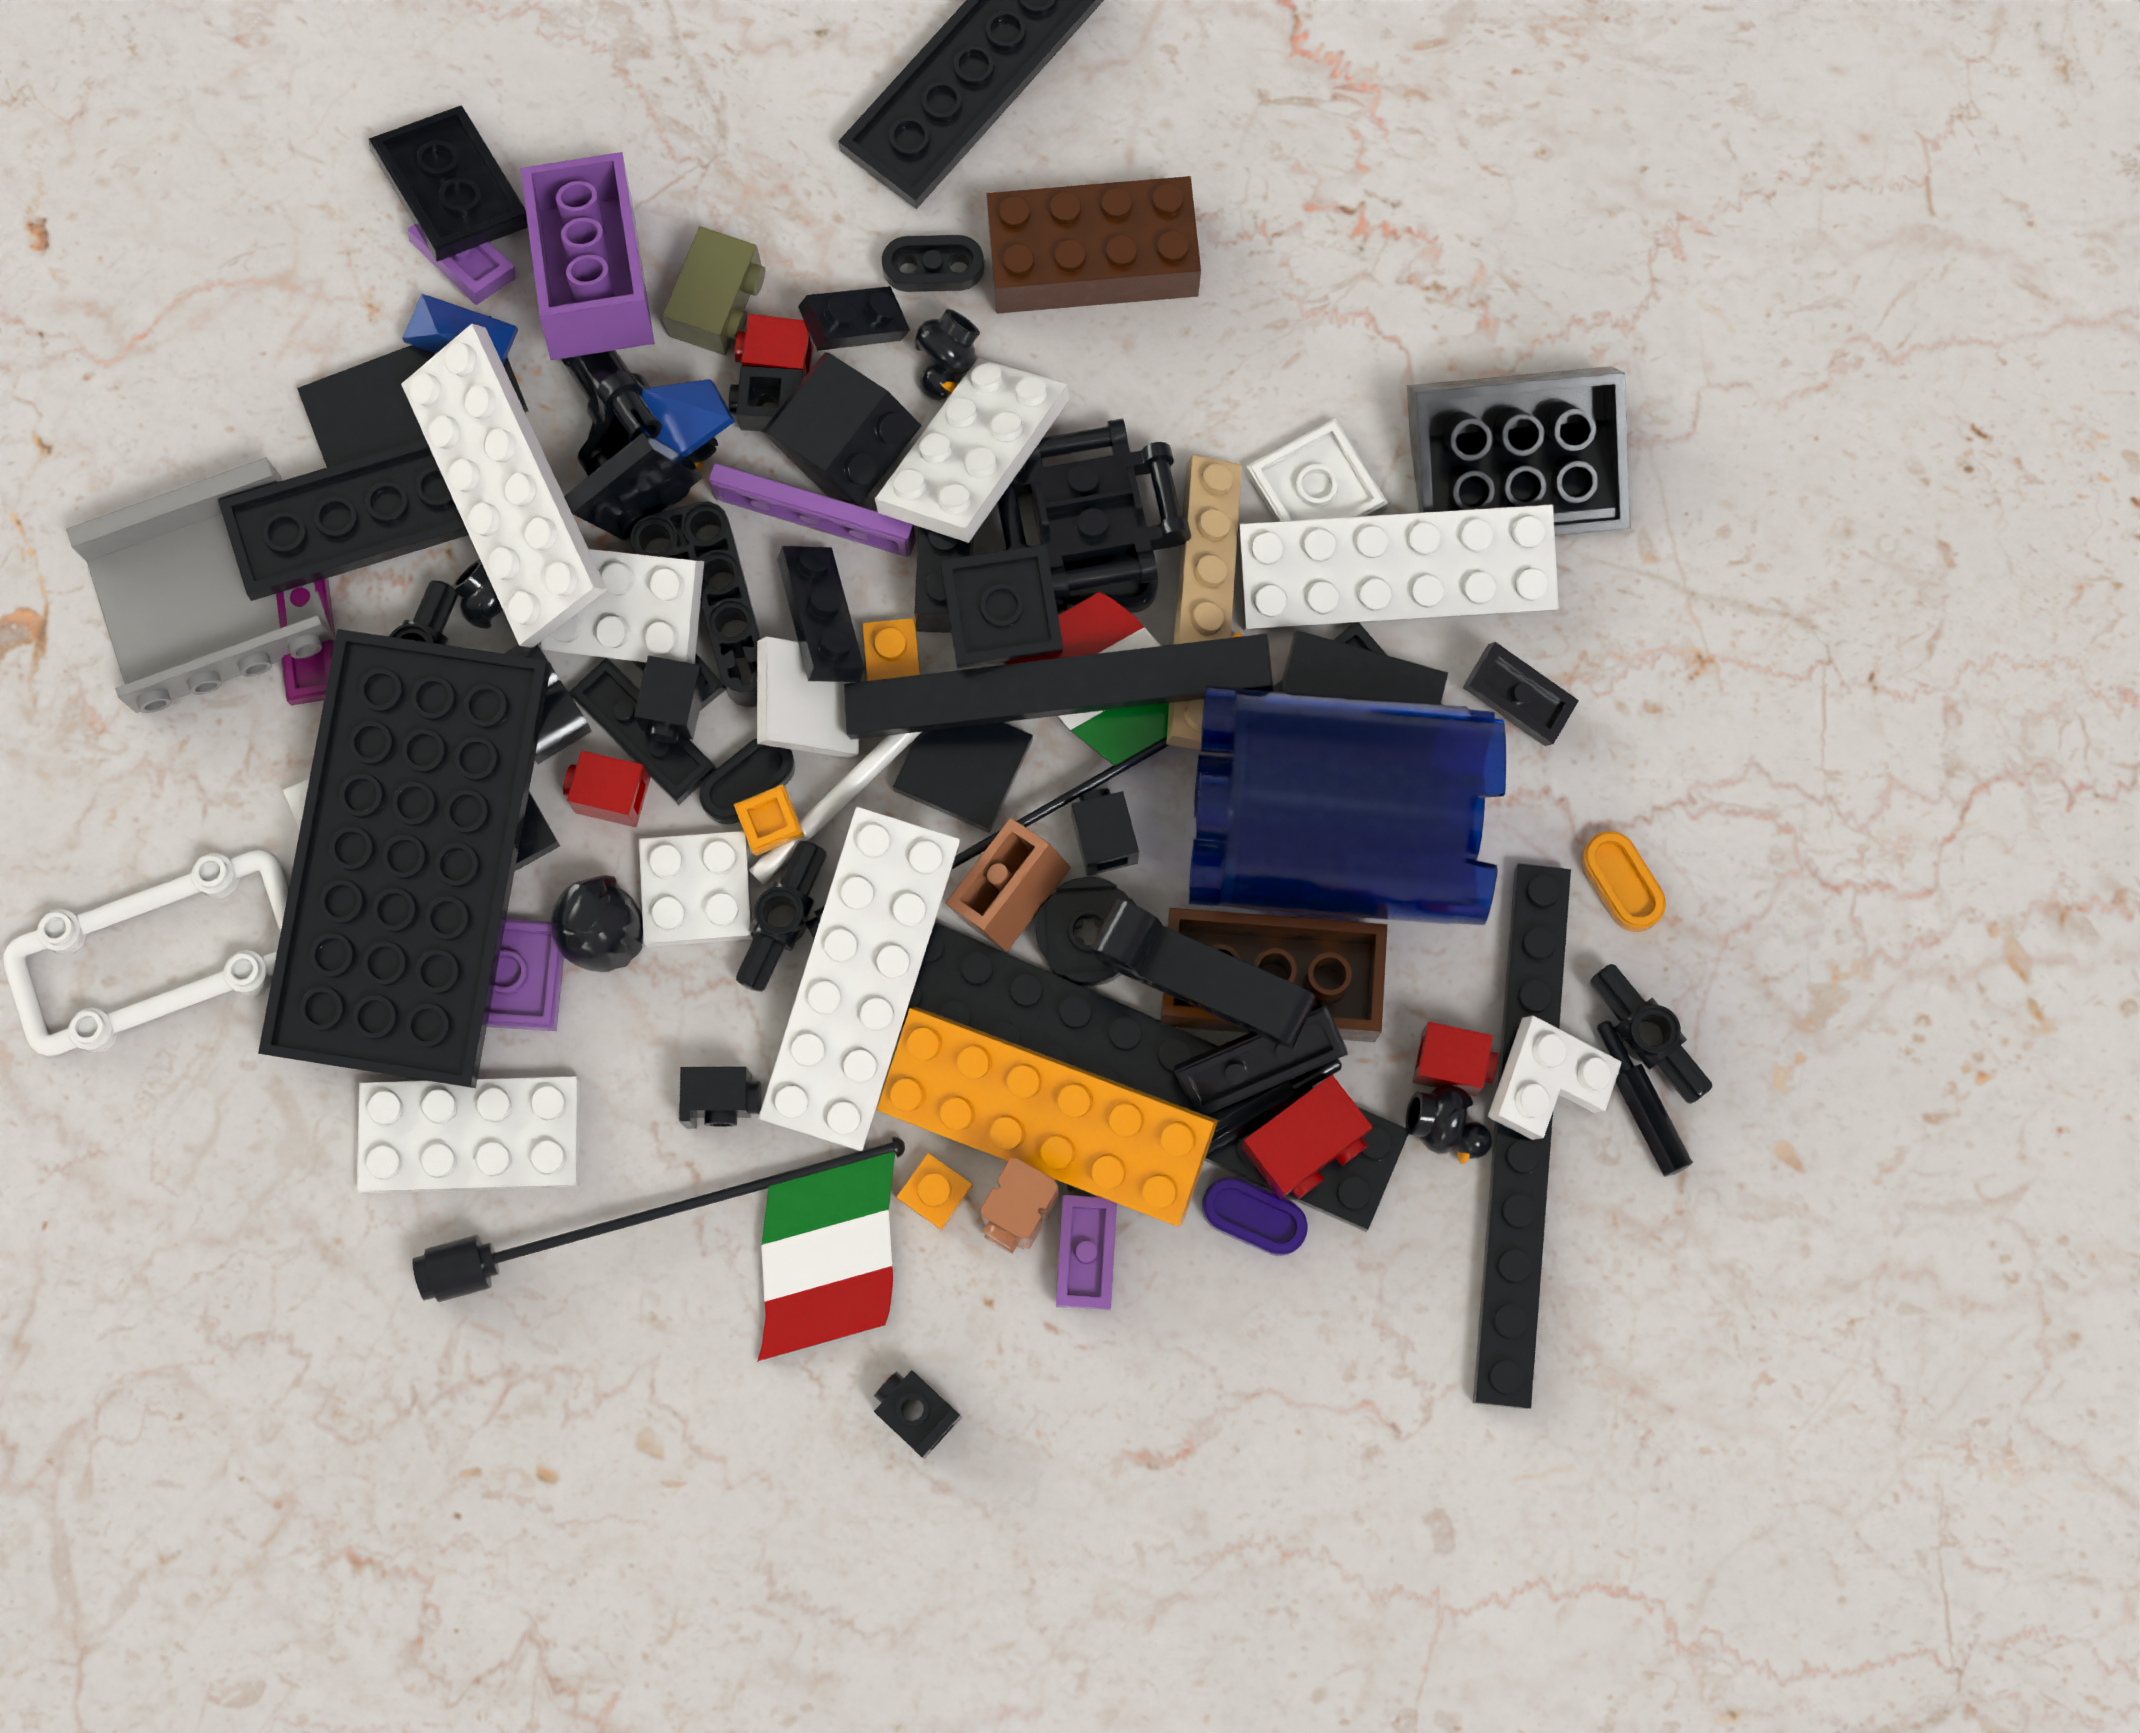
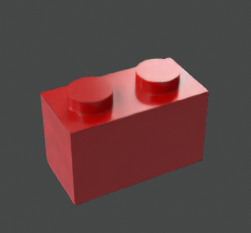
(1307, 1138)

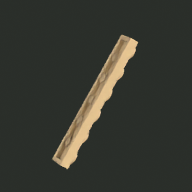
(1205, 575)

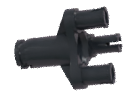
(615, 408)

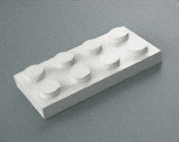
(972, 449)
(467, 1137)

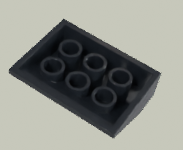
(1525, 444)

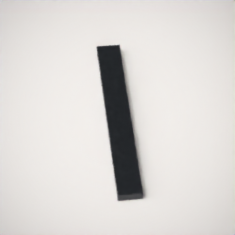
(1055, 686)

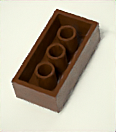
(1094, 244)
(1327, 957)

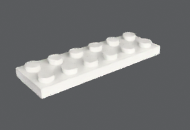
(503, 486)
(1398, 567)
(859, 978)

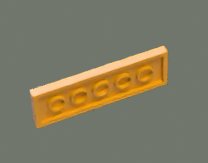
(1047, 1115)

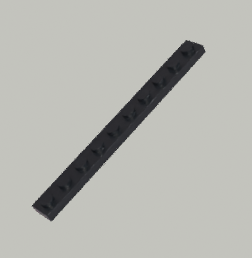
(1518, 1163)

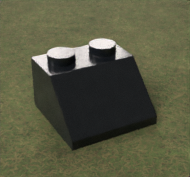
(841, 429)

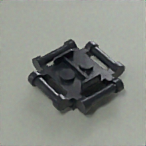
(1093, 509)

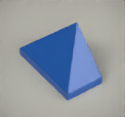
(439, 322)
(688, 414)

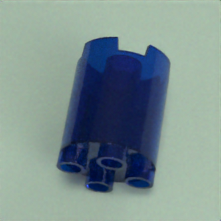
(1345, 806)

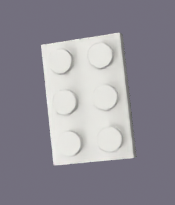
(643, 613)

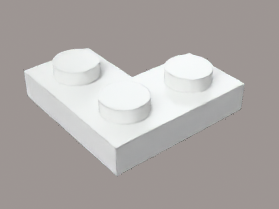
(1546, 1065)

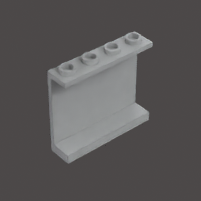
(180, 598)

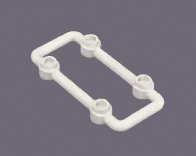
(67, 932)

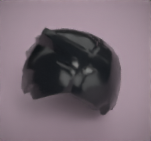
(597, 924)

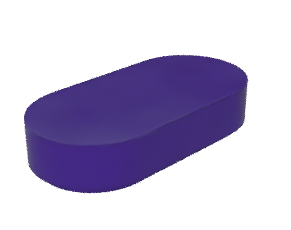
(1254, 1216)

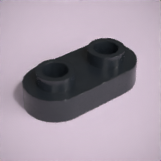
(933, 261)

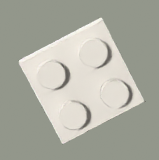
(695, 889)

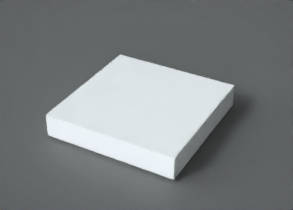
(1316, 478)
(795, 710)

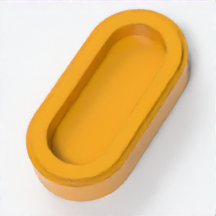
(1623, 881)

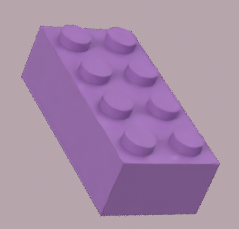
(586, 256)

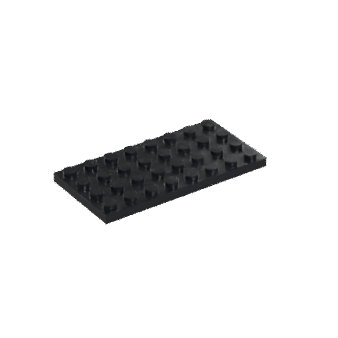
(405, 858)

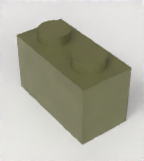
(713, 291)

